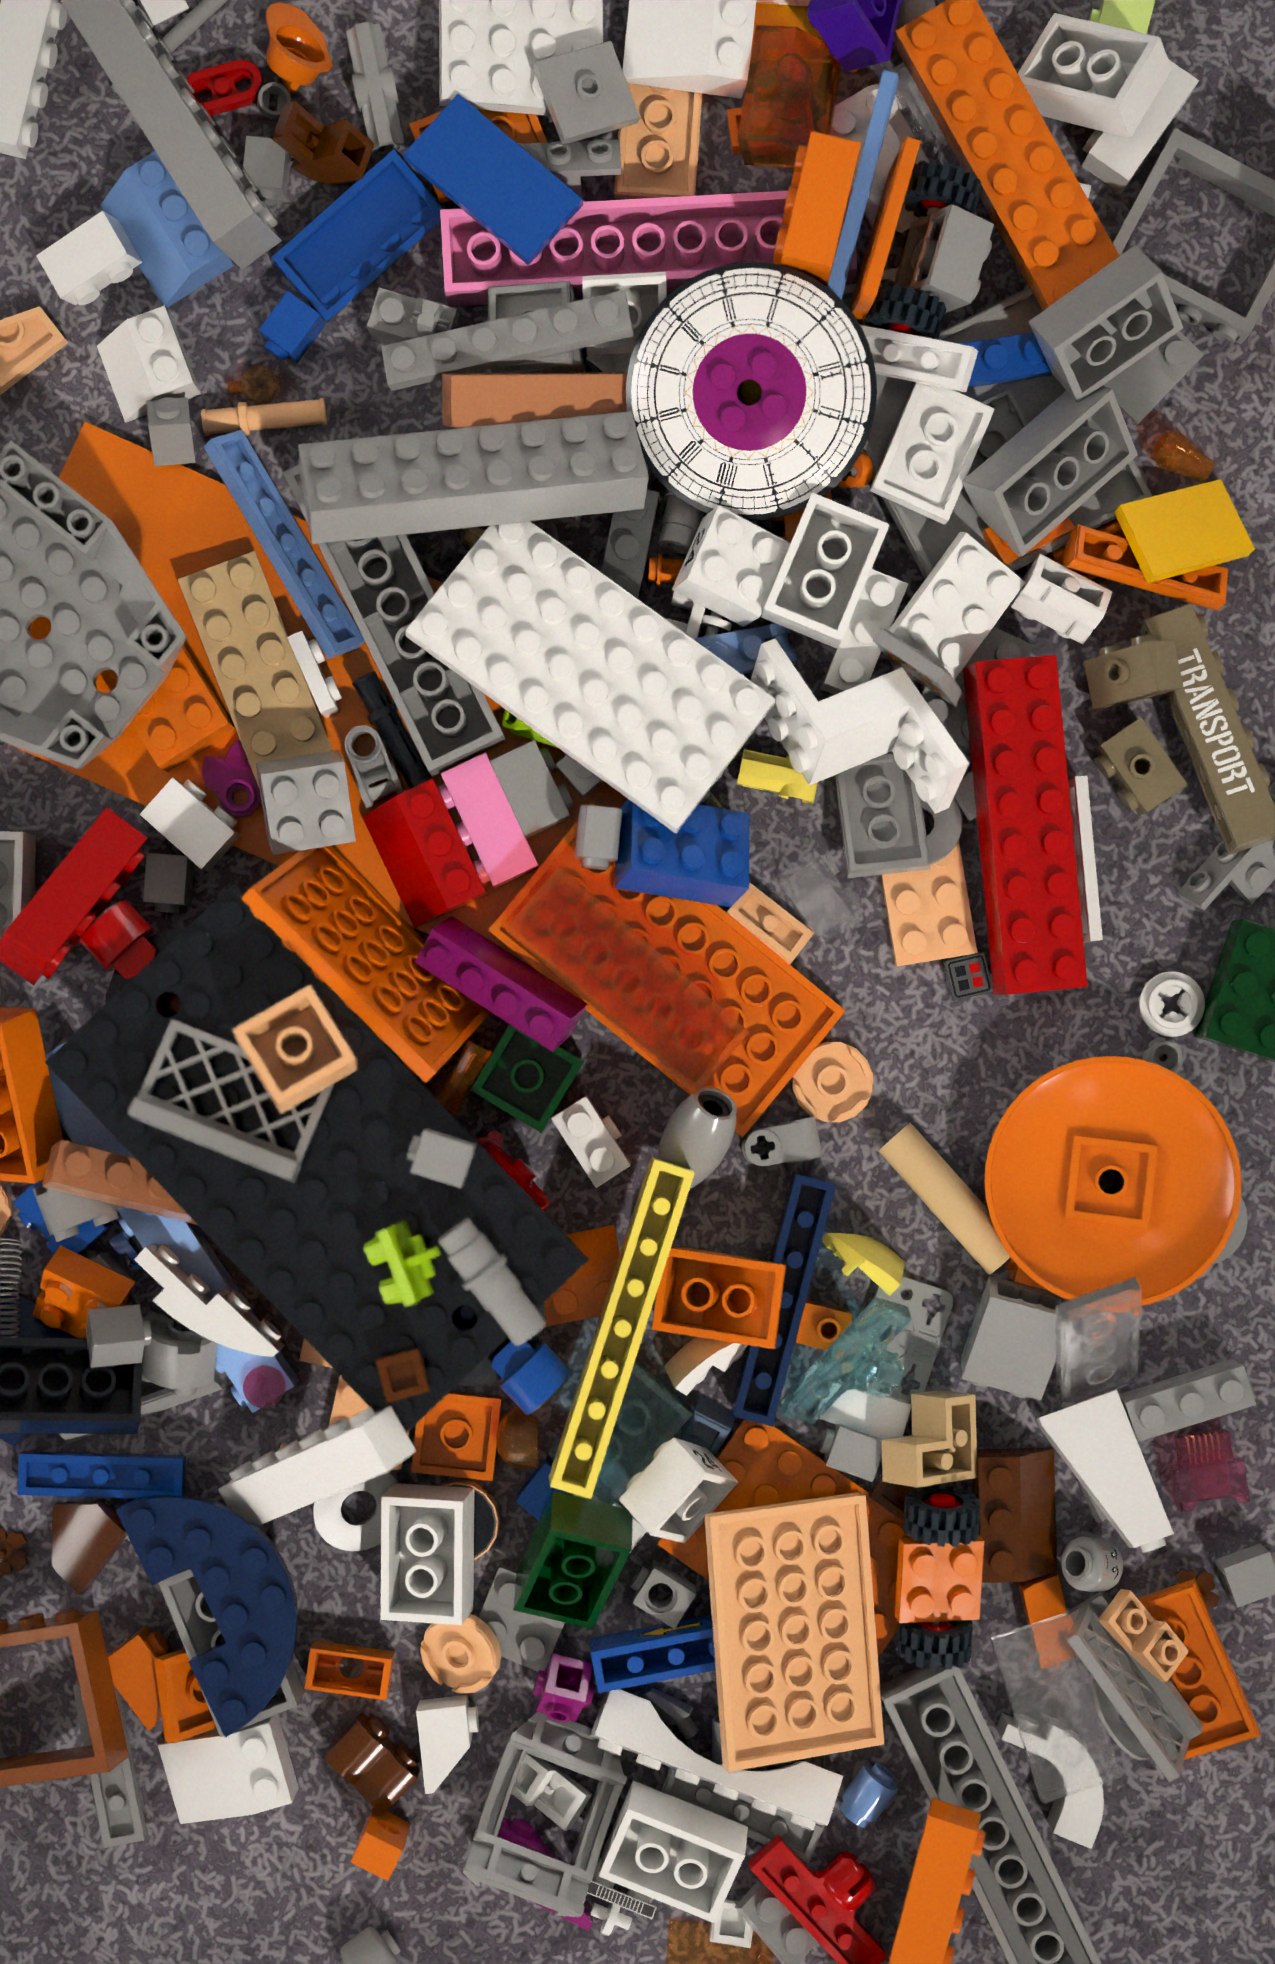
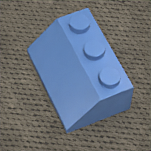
(164, 231)

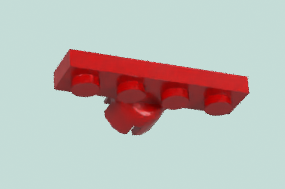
(822, 1899)

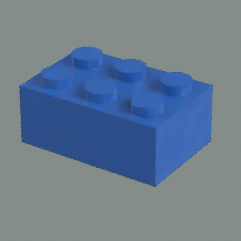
(698, 863)

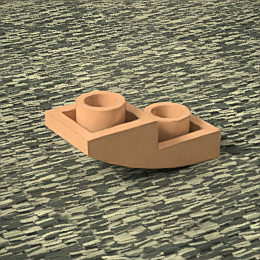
(1145, 1639)

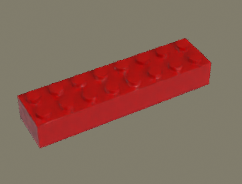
(1025, 825)

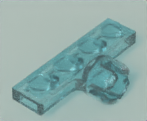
(853, 1361)

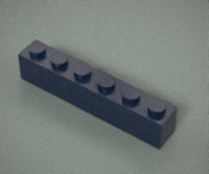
(797, 1248)

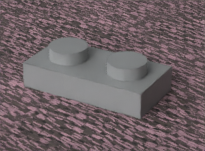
(775, 1925)

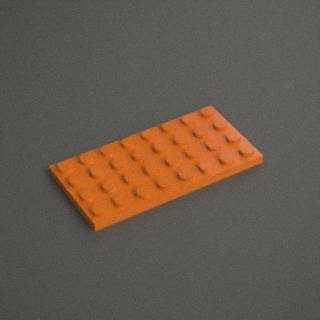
(721, 958)

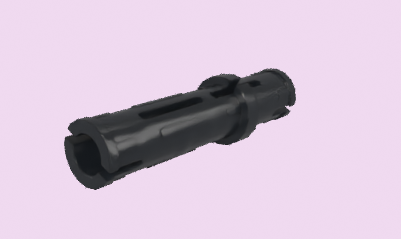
(387, 721)

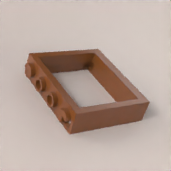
(97, 1693)

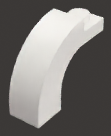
(1073, 1816)

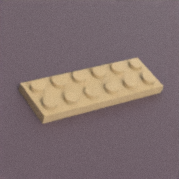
(254, 661)

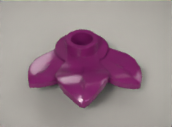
(231, 776)

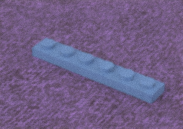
(284, 543)

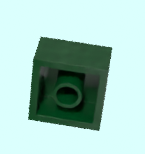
(527, 1078)

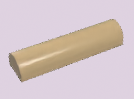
(946, 1196)

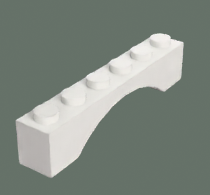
(797, 1788)

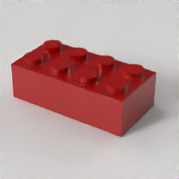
(71, 897)

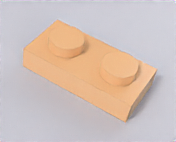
(770, 923)

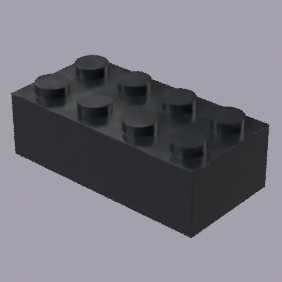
(55, 1390)

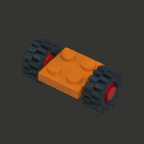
(938, 1577)

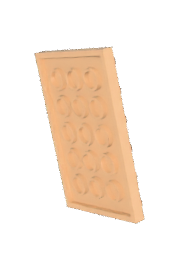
(794, 1630)

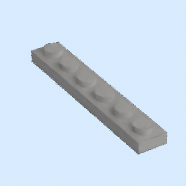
(508, 340)

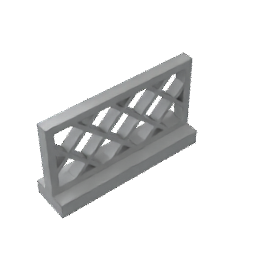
(206, 1130)
(1147, 1705)

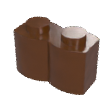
(373, 1762)

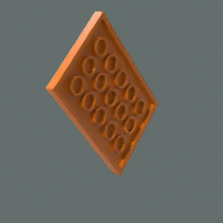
(365, 956)
(781, 1470)

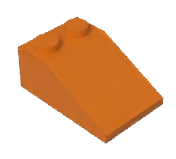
(720, 1297)

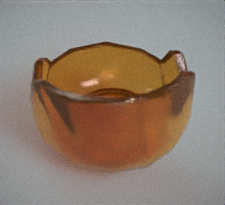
(518, 1439)

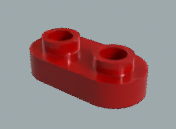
(223, 82)

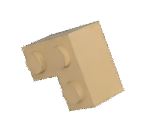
(940, 1443)

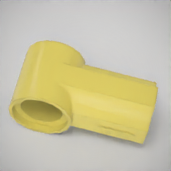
(774, 775)

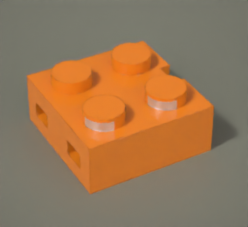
(75, 1285)

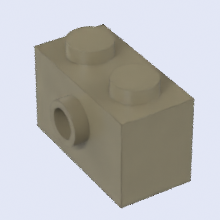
(1133, 672)
(1139, 767)

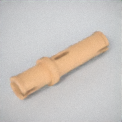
(263, 416)

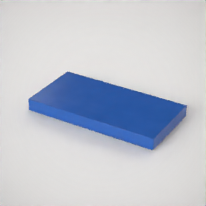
(493, 179)

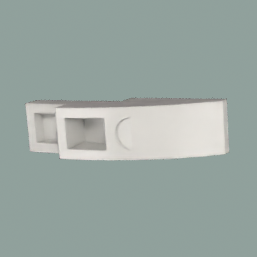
(219, 1319)

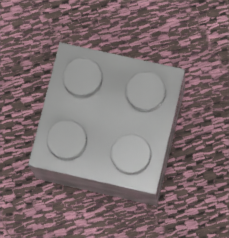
(305, 802)

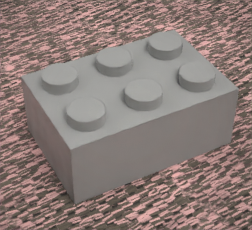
(1106, 323)

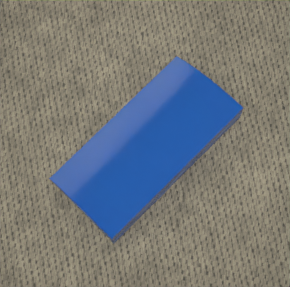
(358, 236)

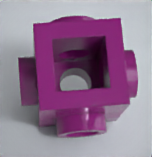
(564, 1688)

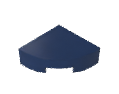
(127, 1245)

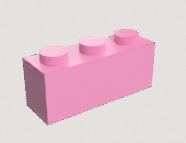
(487, 821)

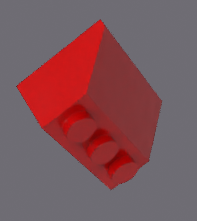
(424, 853)

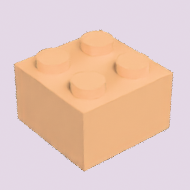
(295, 1049)

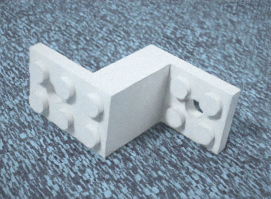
(858, 727)

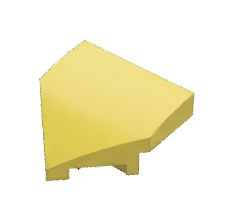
(870, 1256)

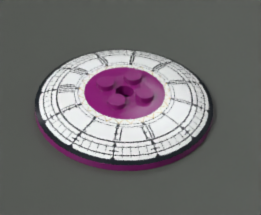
(813, 378)

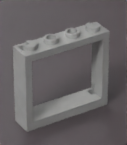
(1233, 178)

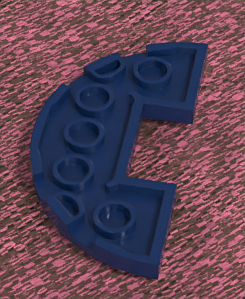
(243, 1587)

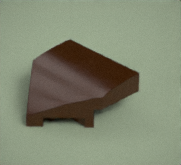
(84, 1540)

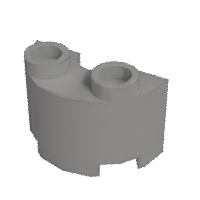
(66, 1211)
(177, 1357)

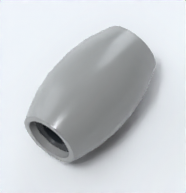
(699, 1132)

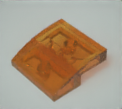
(463, 1075)

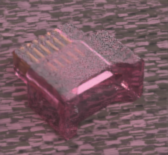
(1207, 1470)

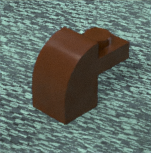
(320, 152)

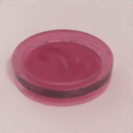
(264, 1386)

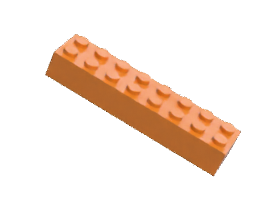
(1007, 147)

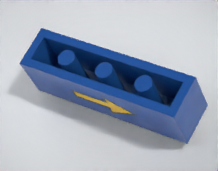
(653, 1654)

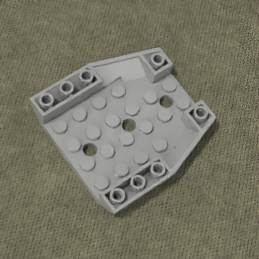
(104, 615)

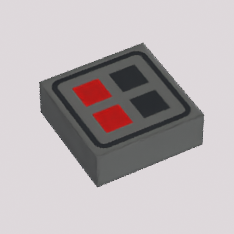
(968, 976)

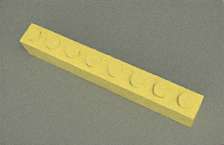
(620, 1327)

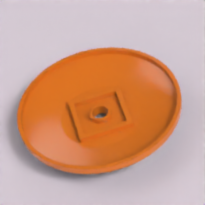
(1124, 1117)

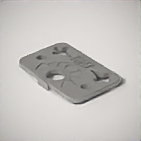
(918, 1341)

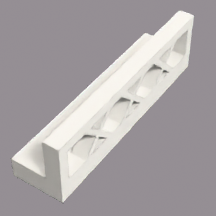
(1085, 859)

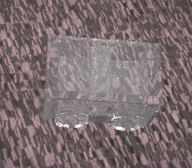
(819, 896)

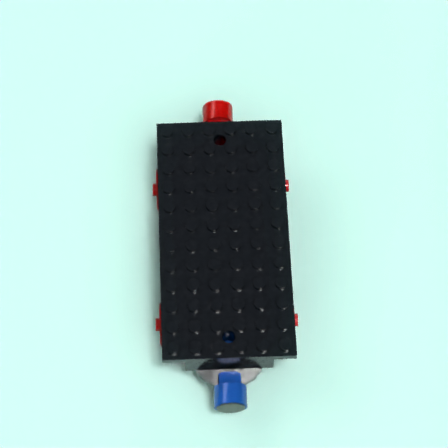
(309, 1236)

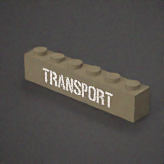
(1214, 735)

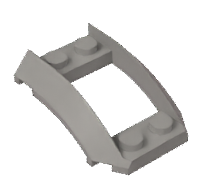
(527, 1871)

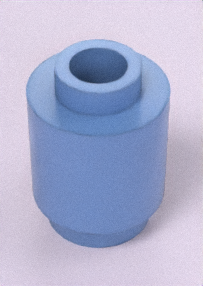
(868, 1794)

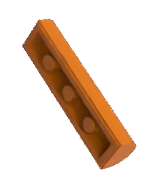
(1113, 559)

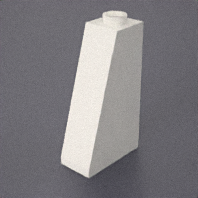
(1109, 1464)

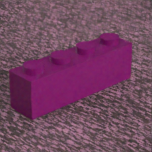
(501, 983)

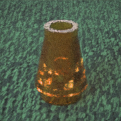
(1179, 455)

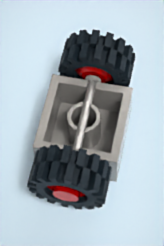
(940, 253)

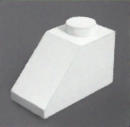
(444, 1735)

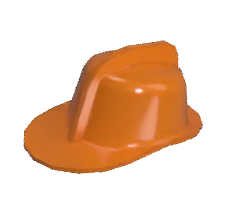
(295, 46)

